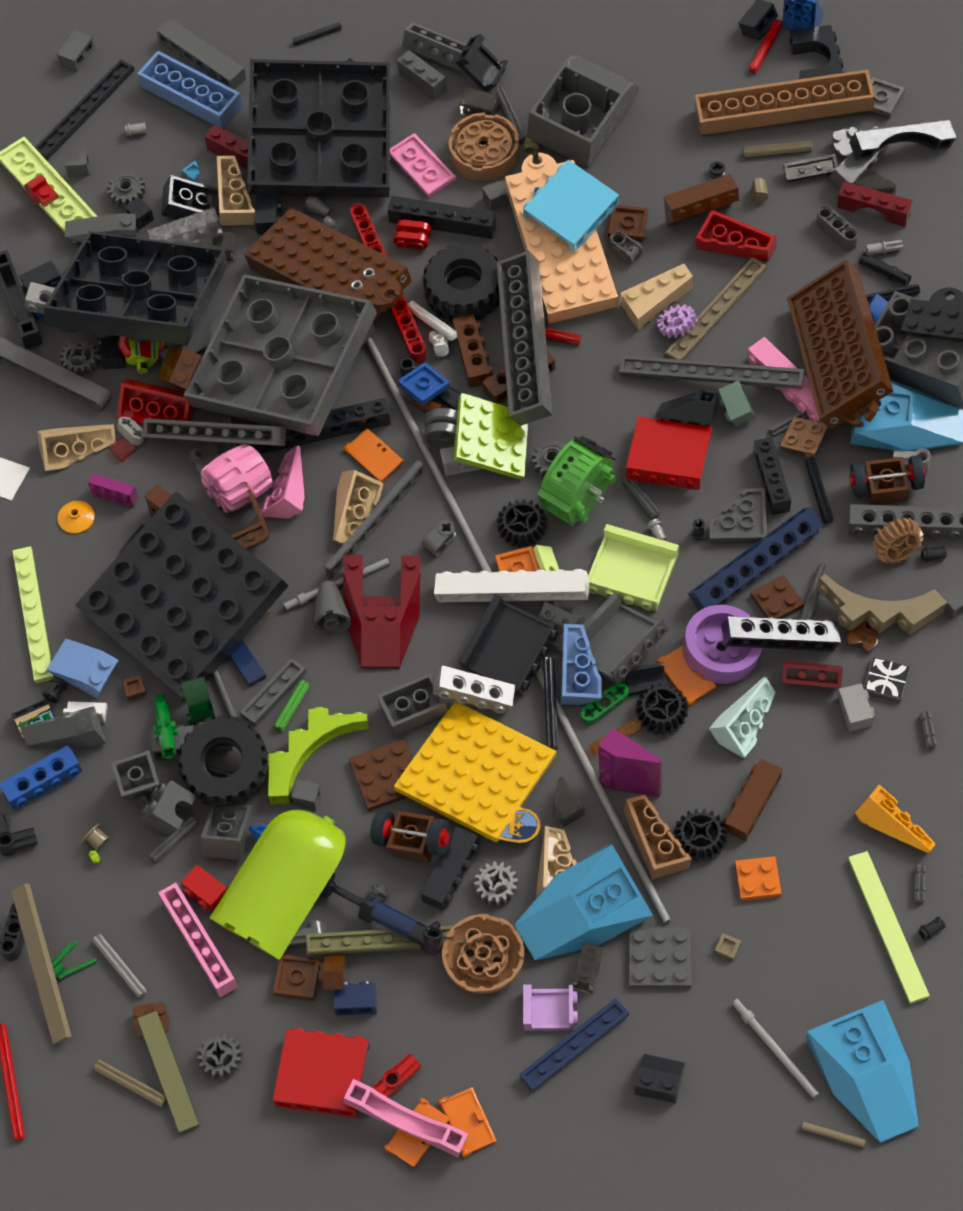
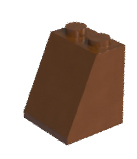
(179, 367)

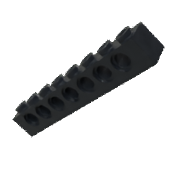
(338, 423)

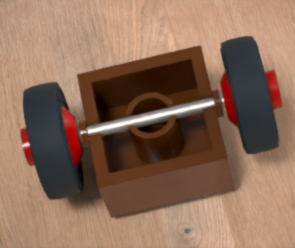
(887, 479)
(411, 835)

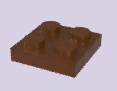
(630, 221)
(777, 598)
(297, 977)

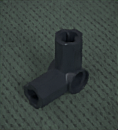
(17, 840)

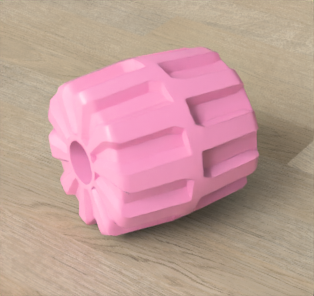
(233, 474)

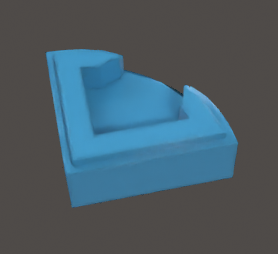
(191, 171)

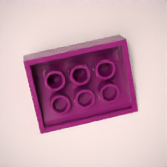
(628, 766)

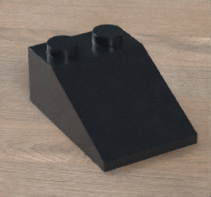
(187, 198)

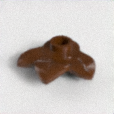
(863, 636)

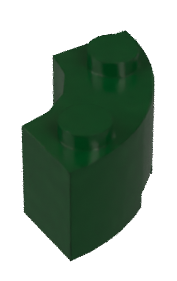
(197, 700)

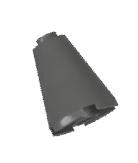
(330, 610)

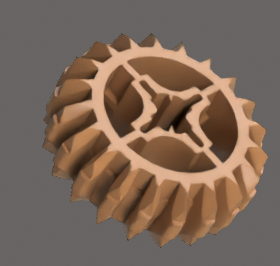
(897, 540)

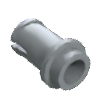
(135, 129)
(656, 529)

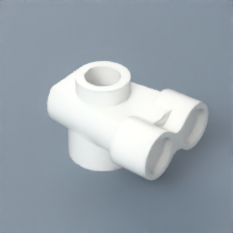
(439, 342)

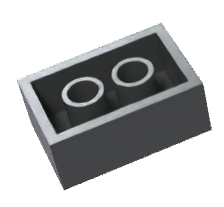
(411, 705)

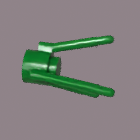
(58, 967)

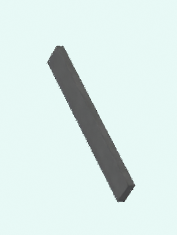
(375, 518)

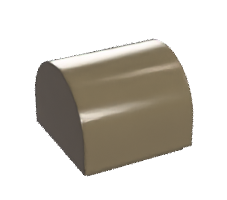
(759, 190)

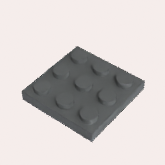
(660, 957)

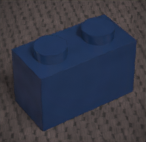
(356, 999)

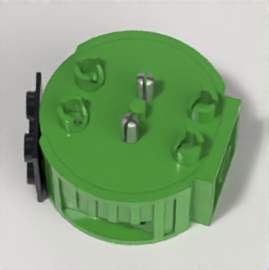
(576, 480)

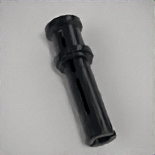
(58, 684)

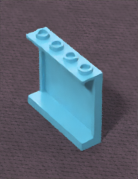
(571, 204)

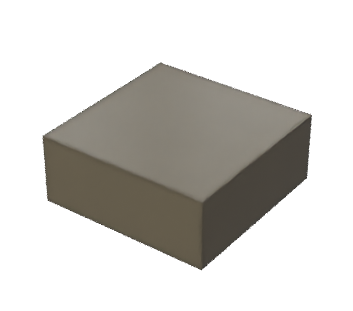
(727, 947)

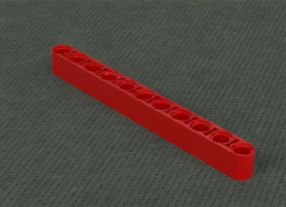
(369, 237)

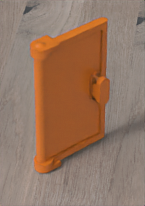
(377, 460)
(680, 674)
(465, 1115)
(411, 1148)

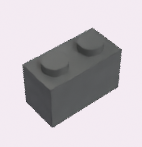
(75, 50)

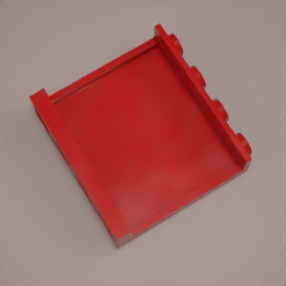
(668, 453)
(318, 1071)

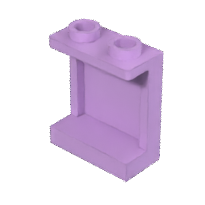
(549, 1009)

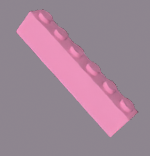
(766, 354)
(198, 940)

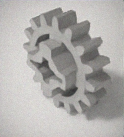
(502, 889)

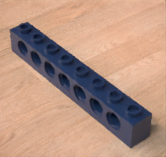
(810, 525)

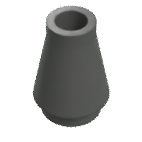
(315, 205)

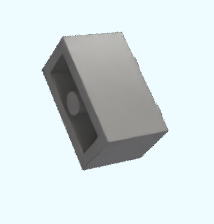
(856, 707)

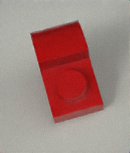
(40, 191)

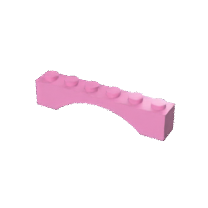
(384, 1109)

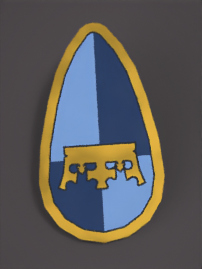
(522, 828)

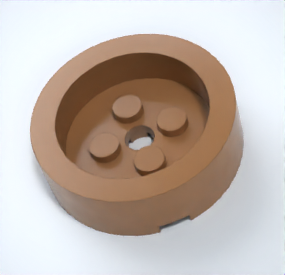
(481, 161)

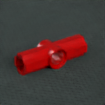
(402, 1072)

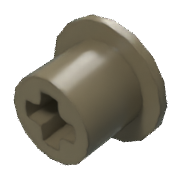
(96, 837)

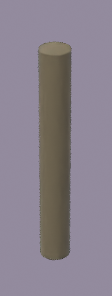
(833, 1134)

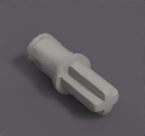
(883, 247)

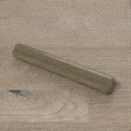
(782, 148)
(130, 1083)

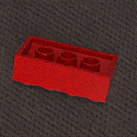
(150, 401)

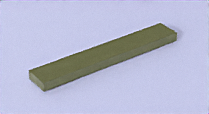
(168, 1072)

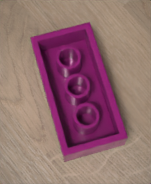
(113, 490)

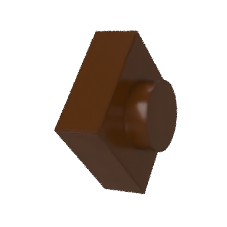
(134, 687)

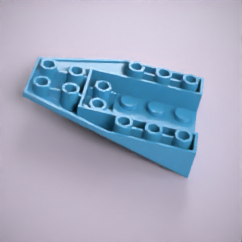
(910, 422)
(583, 905)
(867, 1070)

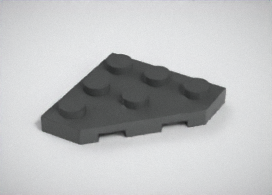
(741, 519)

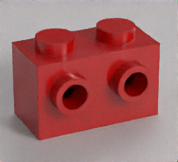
(203, 888)

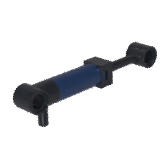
(375, 910)

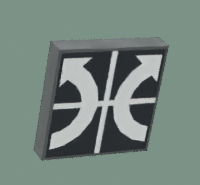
(887, 679)

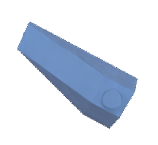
(579, 672)

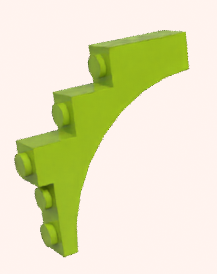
(302, 744)

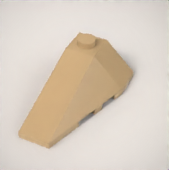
(67, 445)
(554, 856)

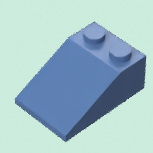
(83, 666)

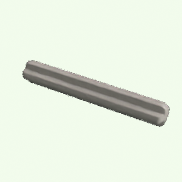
(118, 964)

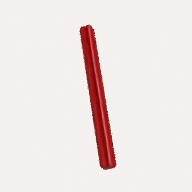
(10, 1085)

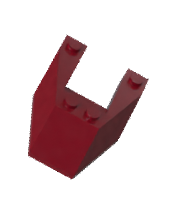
(382, 624)

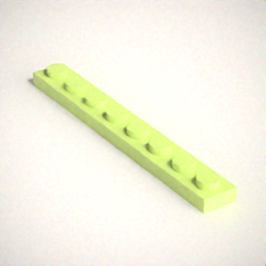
(33, 614)

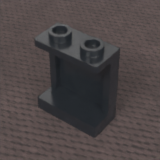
(480, 63)

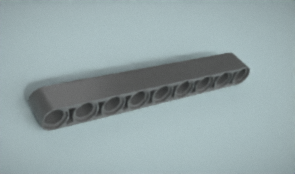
(53, 375)

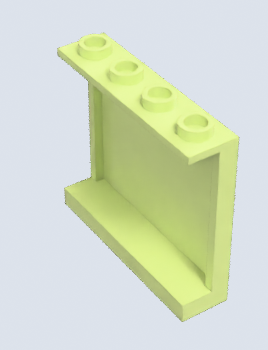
(632, 567)

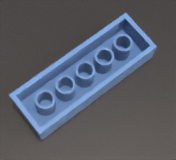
(190, 89)

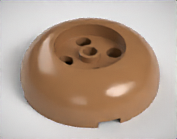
(476, 931)

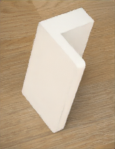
(101, 709)

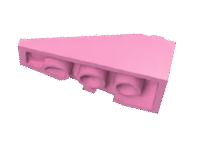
(288, 488)

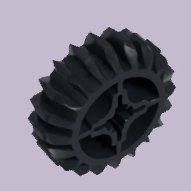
(519, 529)
(673, 701)
(708, 823)

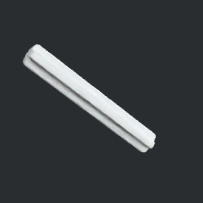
(432, 321)

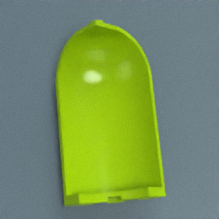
(281, 880)

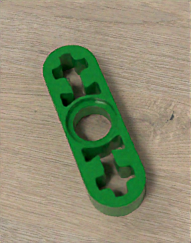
(590, 707)

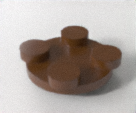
(141, 1010)

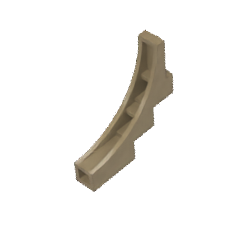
(881, 614)

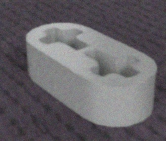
(130, 430)

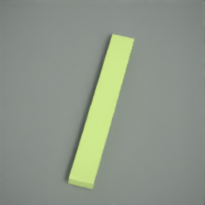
(888, 928)

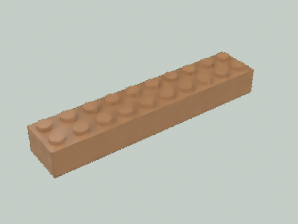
(784, 102)

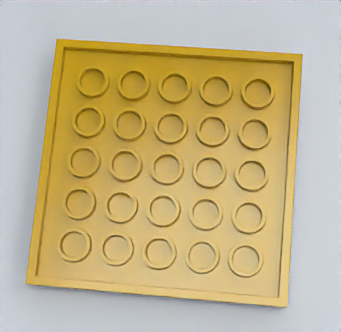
(475, 771)

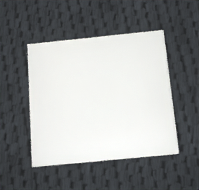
(11, 477)

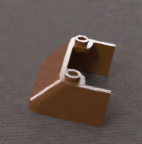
(257, 531)

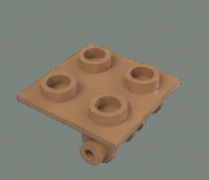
(804, 436)

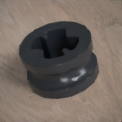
(712, 171)

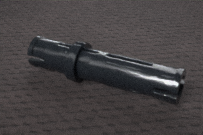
(891, 272)

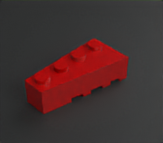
(735, 238)

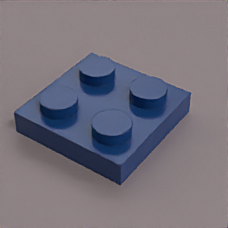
(423, 383)

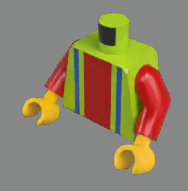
(141, 354)

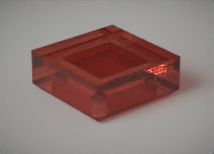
(122, 449)

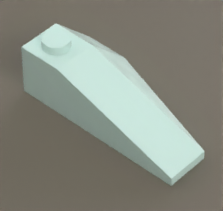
(739, 724)

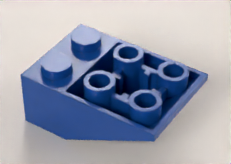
(801, 14)

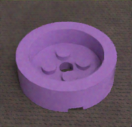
(700, 648)

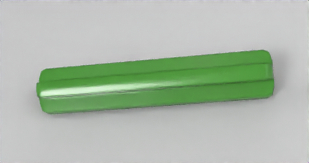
(291, 705)

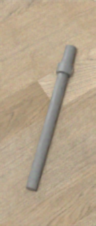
(304, 598)
(749, 1018)

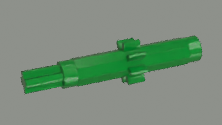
(165, 728)

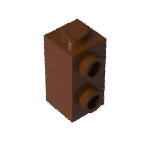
(333, 972)

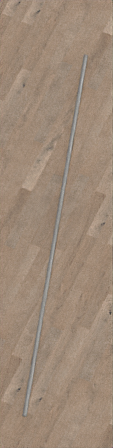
(540, 674)

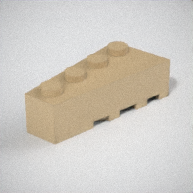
(234, 201)

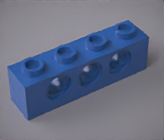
(43, 768)

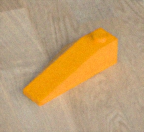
(882, 814)

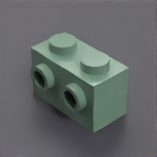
(736, 403)

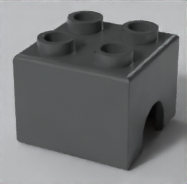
(160, 810)

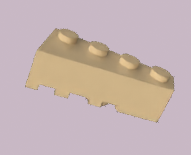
(655, 295)

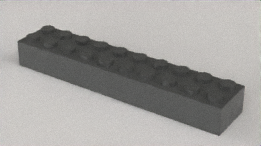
(524, 338)

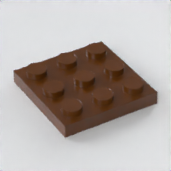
(379, 771)

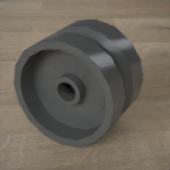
(440, 428)

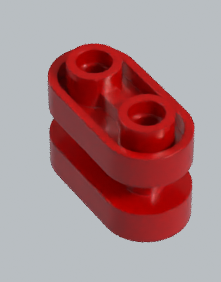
(412, 234)

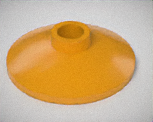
(76, 523)

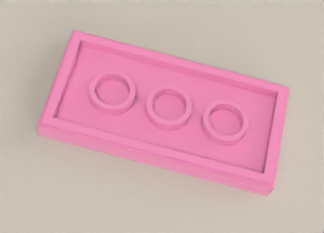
(421, 165)

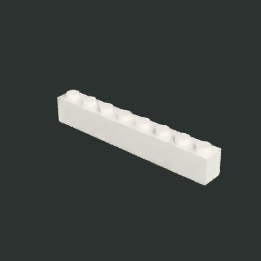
(512, 586)

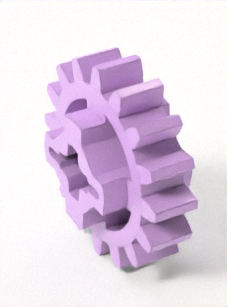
(678, 321)

